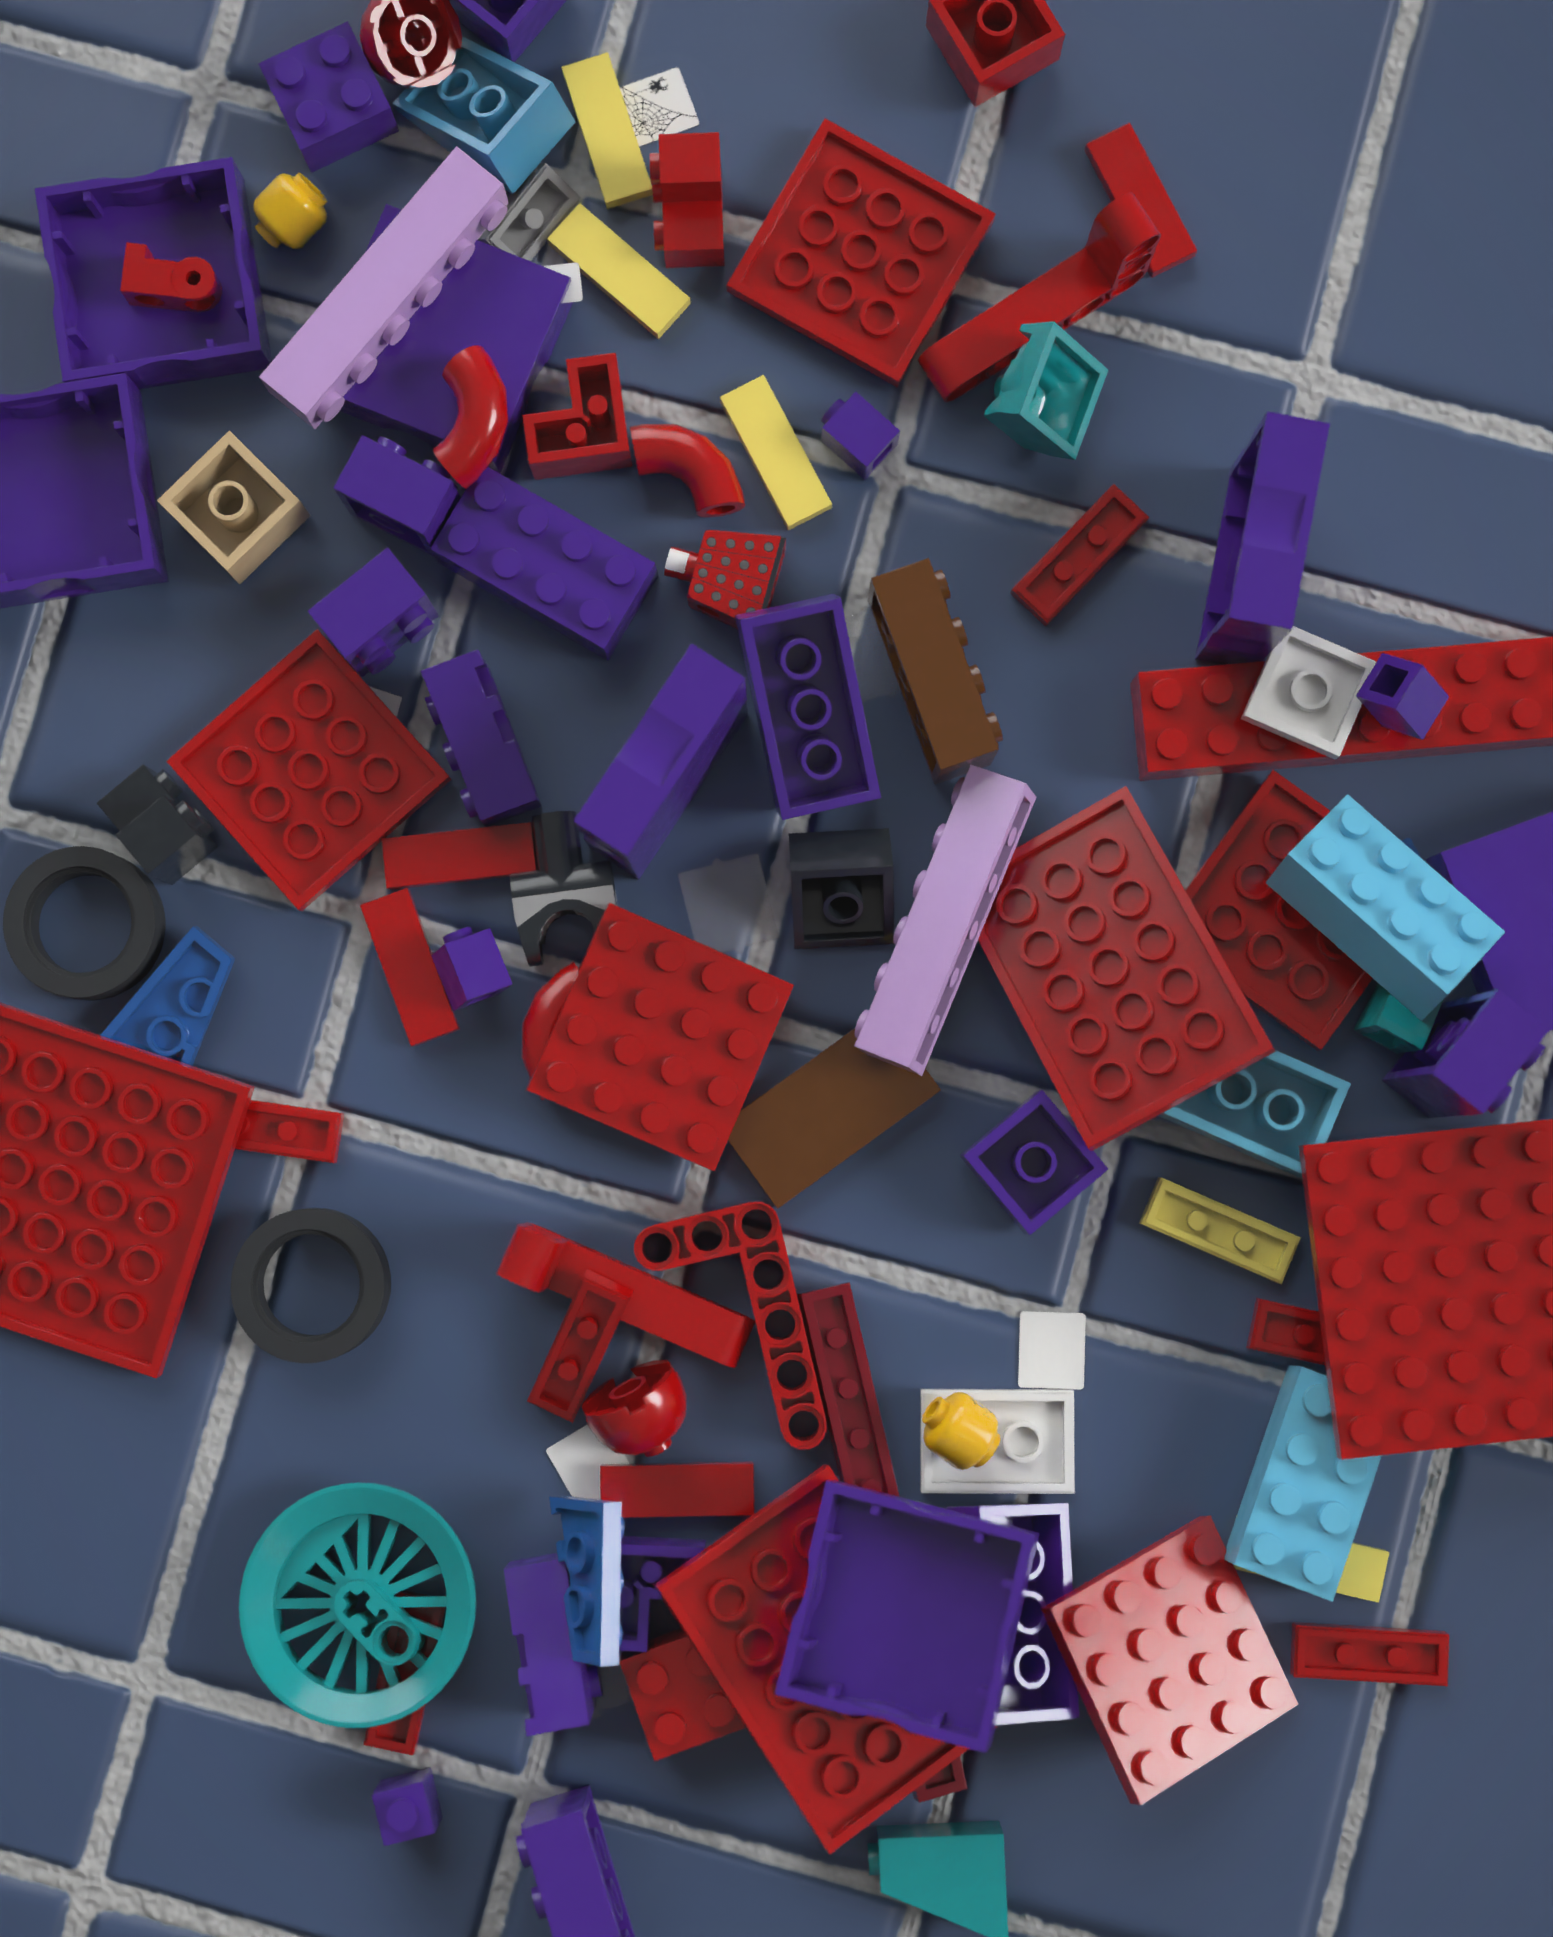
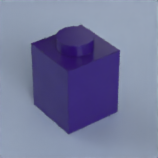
(858, 434)
(1402, 696)
(471, 967)
(407, 1806)

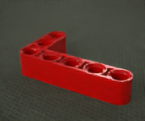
(1111, 263)
(552, 1261)
(763, 1300)

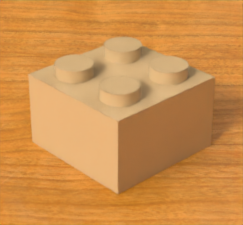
(234, 507)

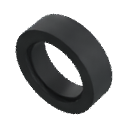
(29, 896)
(249, 1295)

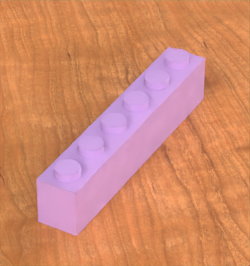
(386, 289)
(944, 919)

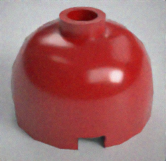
(411, 40)
(639, 1412)

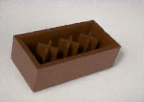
(933, 670)

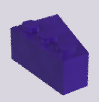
(479, 739)
(556, 1687)

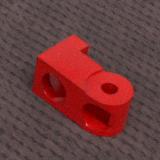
(167, 283)

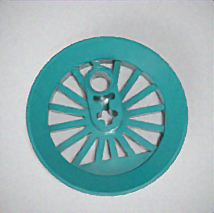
(299, 1543)

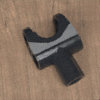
(559, 885)

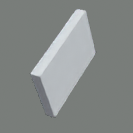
(1032, 1451)

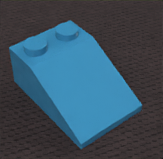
(491, 112)

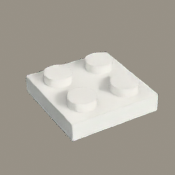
(1309, 692)

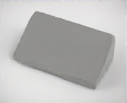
(532, 213)

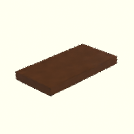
(823, 1116)

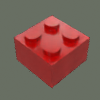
(994, 41)
(676, 1696)

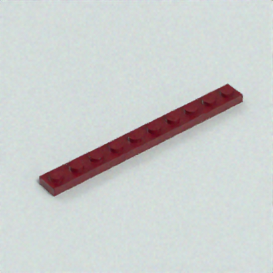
(856, 1428)

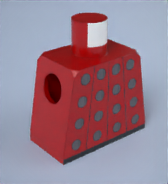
(729, 573)

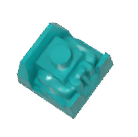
(1048, 392)

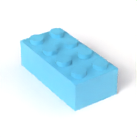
(1384, 907)
(1267, 1110)
(1300, 1496)

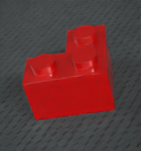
(689, 186)
(589, 434)

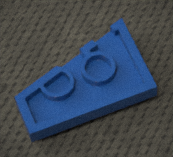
(176, 1000)
(593, 1559)

